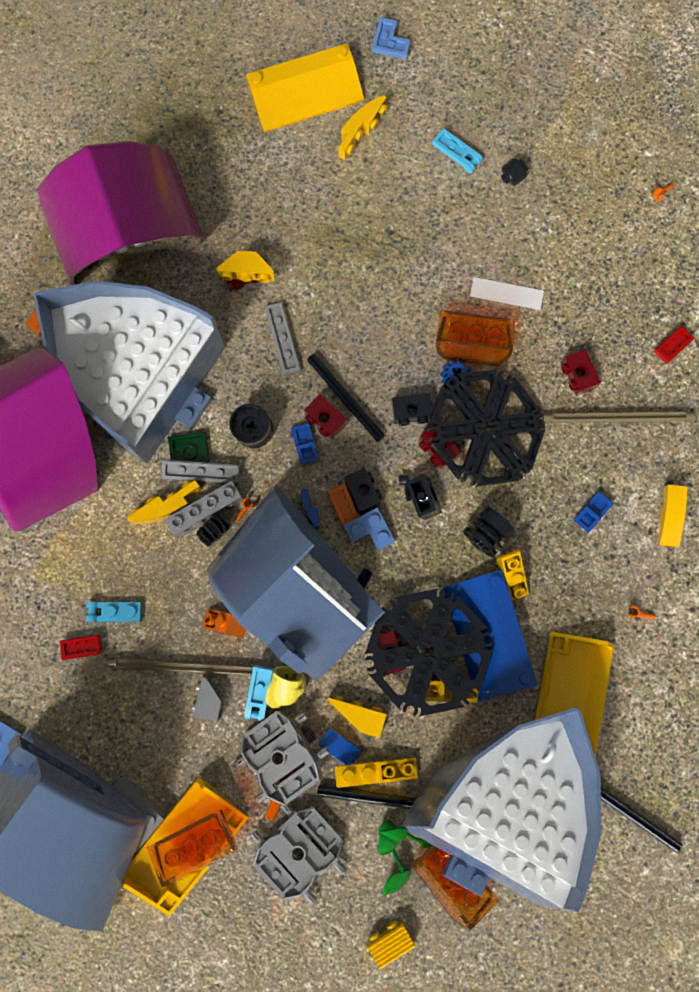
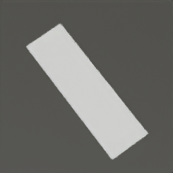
(506, 293)

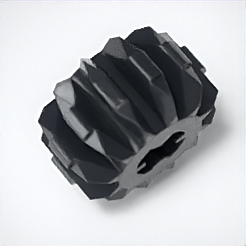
(212, 530)

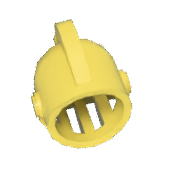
(283, 689)

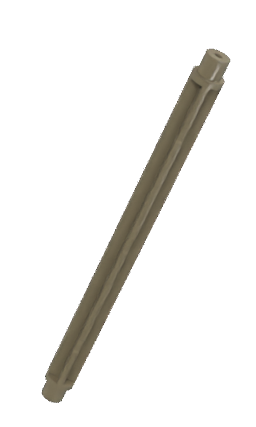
(631, 416)
(179, 666)

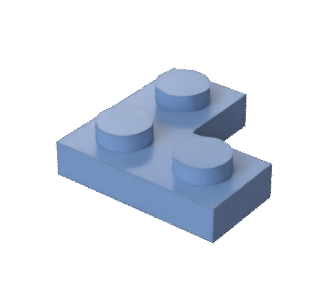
(385, 41)
(372, 524)

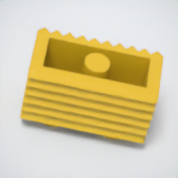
(390, 944)

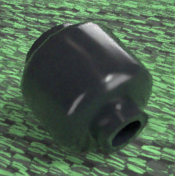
(514, 171)

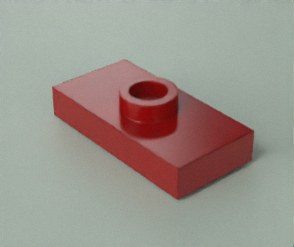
(673, 344)
(81, 647)

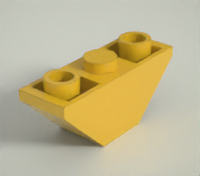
(246, 267)
(514, 574)

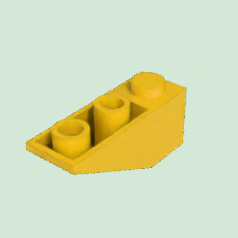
(364, 719)

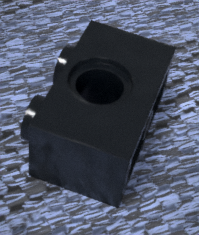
(420, 402)
(363, 479)
(424, 497)

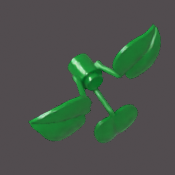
(389, 838)

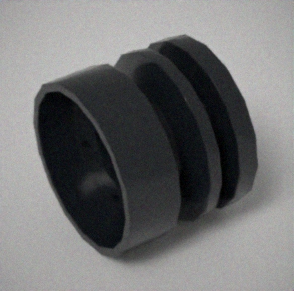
(244, 418)
(491, 527)

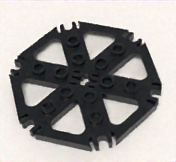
(484, 415)
(447, 647)

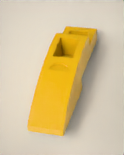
(361, 122)
(158, 510)
(376, 772)

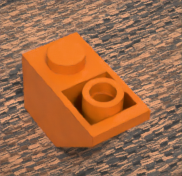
(223, 623)

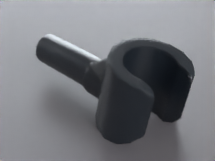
(402, 481)

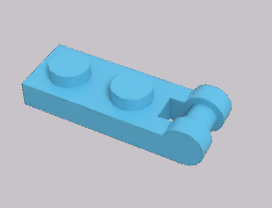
(457, 150)
(114, 611)
(259, 684)

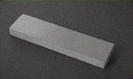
(282, 339)
(200, 471)

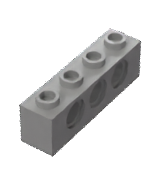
(203, 509)

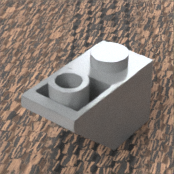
(208, 703)

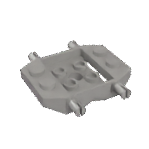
(294, 750)
(288, 838)

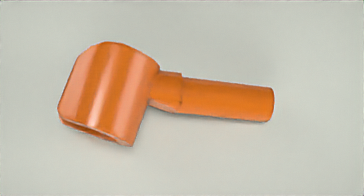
(660, 192)
(246, 506)
(641, 613)

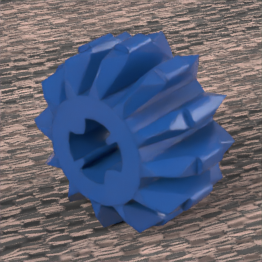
(451, 369)

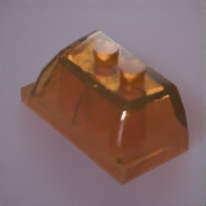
(474, 338)
(192, 849)
(458, 902)

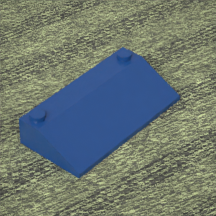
(509, 663)

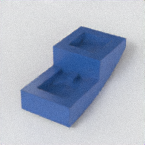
(304, 443)
(593, 512)
(312, 513)
(340, 747)

